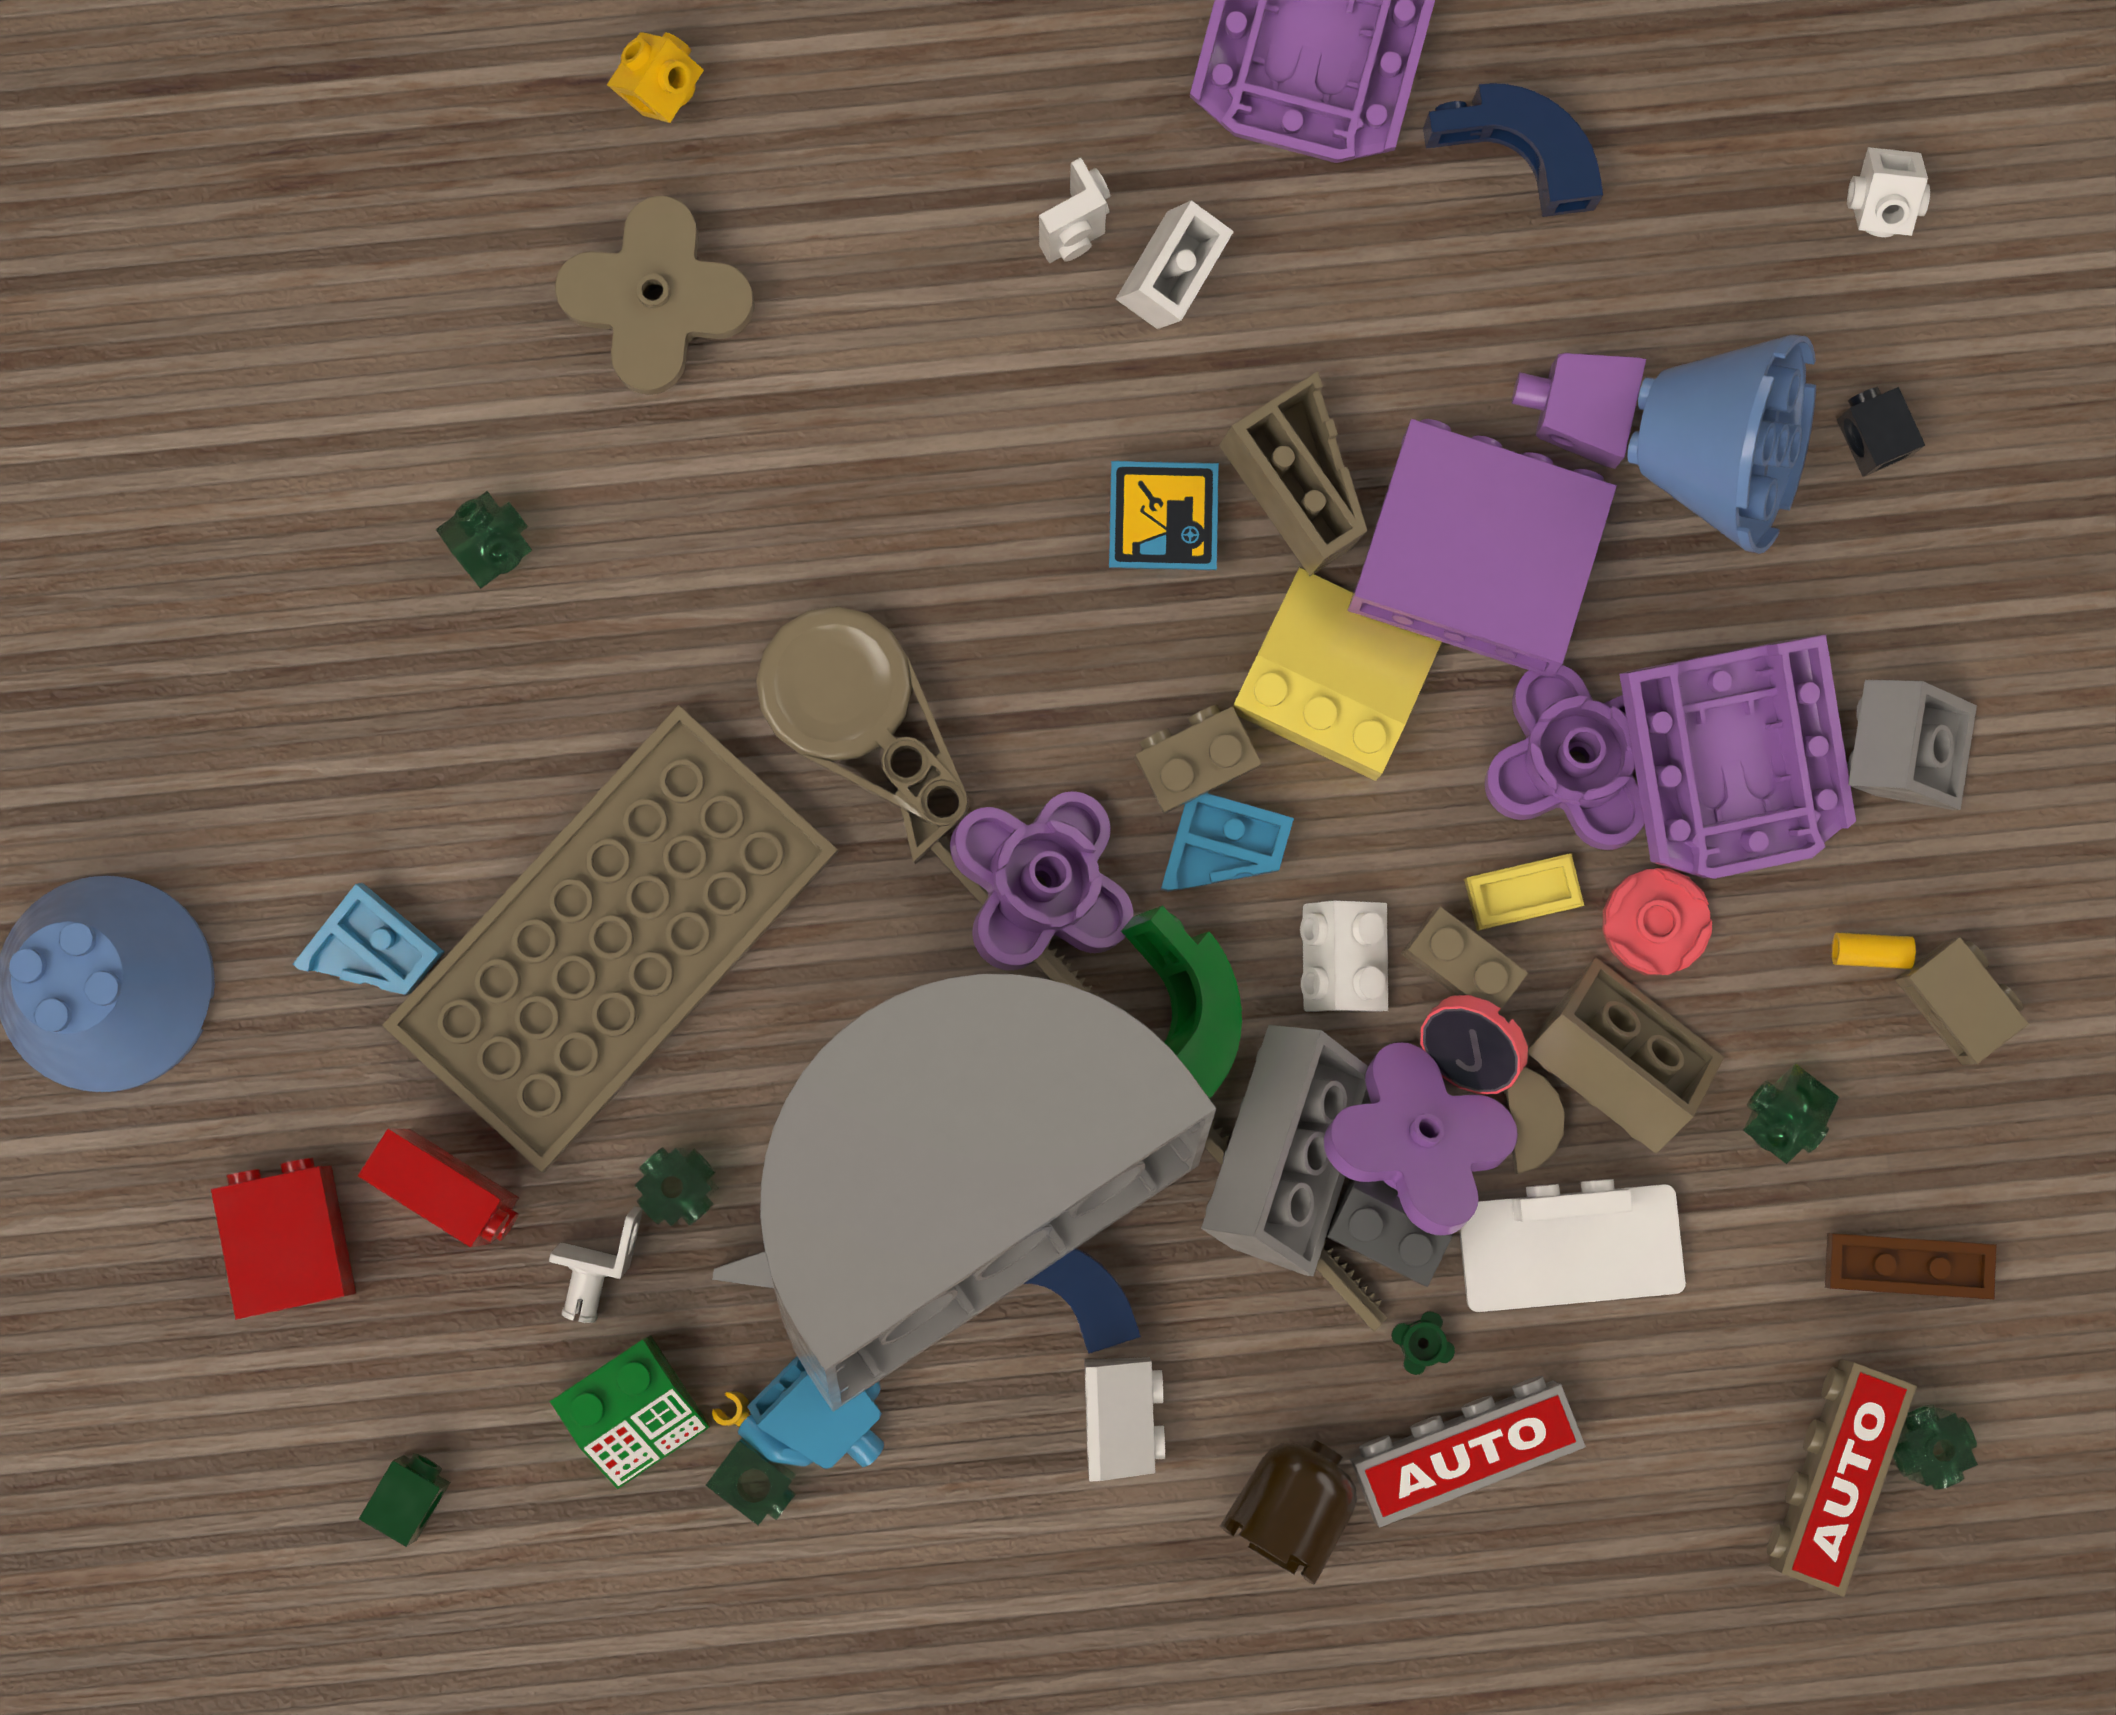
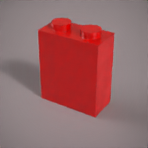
(440, 1188)
(282, 1238)

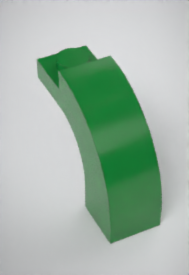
(1201, 993)

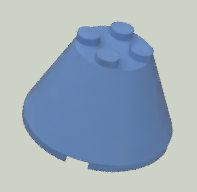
(1730, 435)
(105, 984)

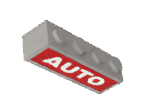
(1466, 1452)

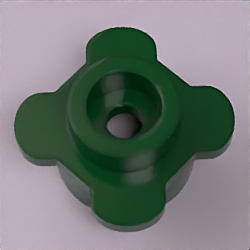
(1438, 1347)

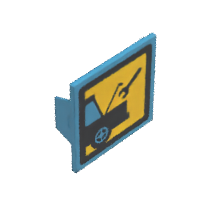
(1163, 515)

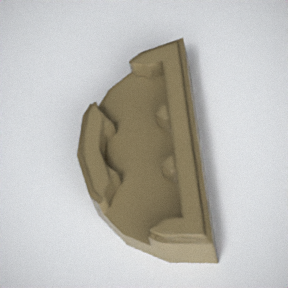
(1537, 1118)

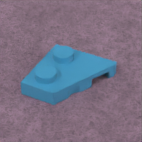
(1224, 843)
(370, 945)

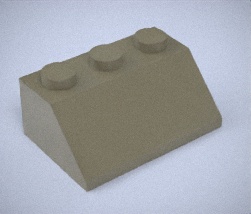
(1626, 1056)

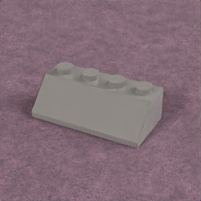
(1275, 1174)

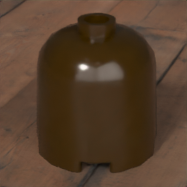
(1294, 1507)

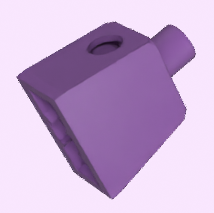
(1585, 404)

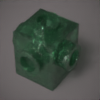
(485, 538)
(1790, 1114)
(697, 1186)
(1916, 1443)

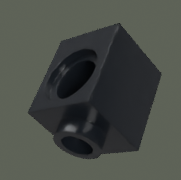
(1879, 429)

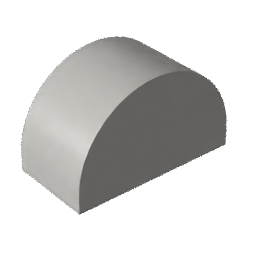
(957, 1158)

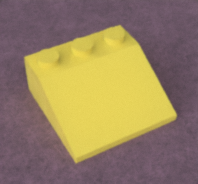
(1335, 677)

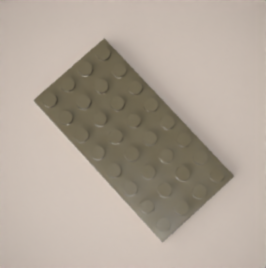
(610, 939)

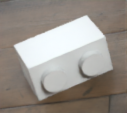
(1174, 265)

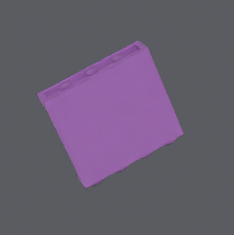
(1483, 547)

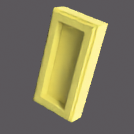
(1524, 892)

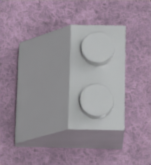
(1912, 743)

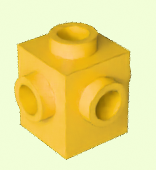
(656, 75)

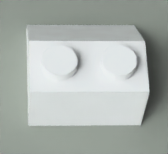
(1120, 1417)

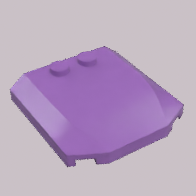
(1312, 72)
(1739, 757)

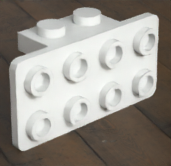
(1572, 1247)

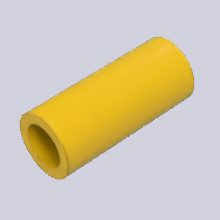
(1873, 950)

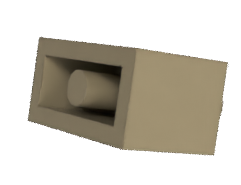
(1463, 960)
(1963, 1000)

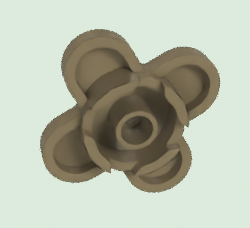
(654, 334)

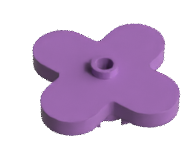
(1542, 775)
(1062, 850)
(1420, 1138)

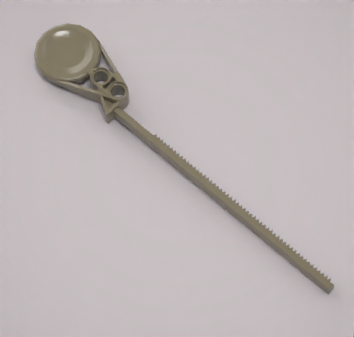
(840, 689)

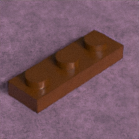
(1910, 1266)

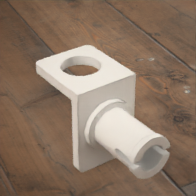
(591, 1268)

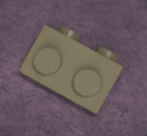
(1196, 758)

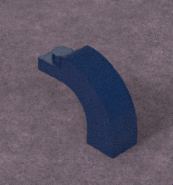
(1537, 131)
(1094, 1298)

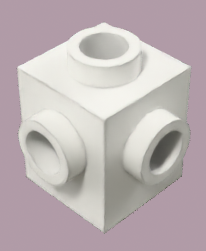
(1889, 192)

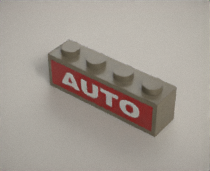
(1840, 1476)

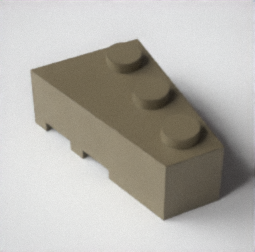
(1298, 475)

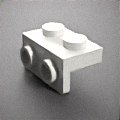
(1072, 224)
(1345, 956)

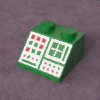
(630, 1413)

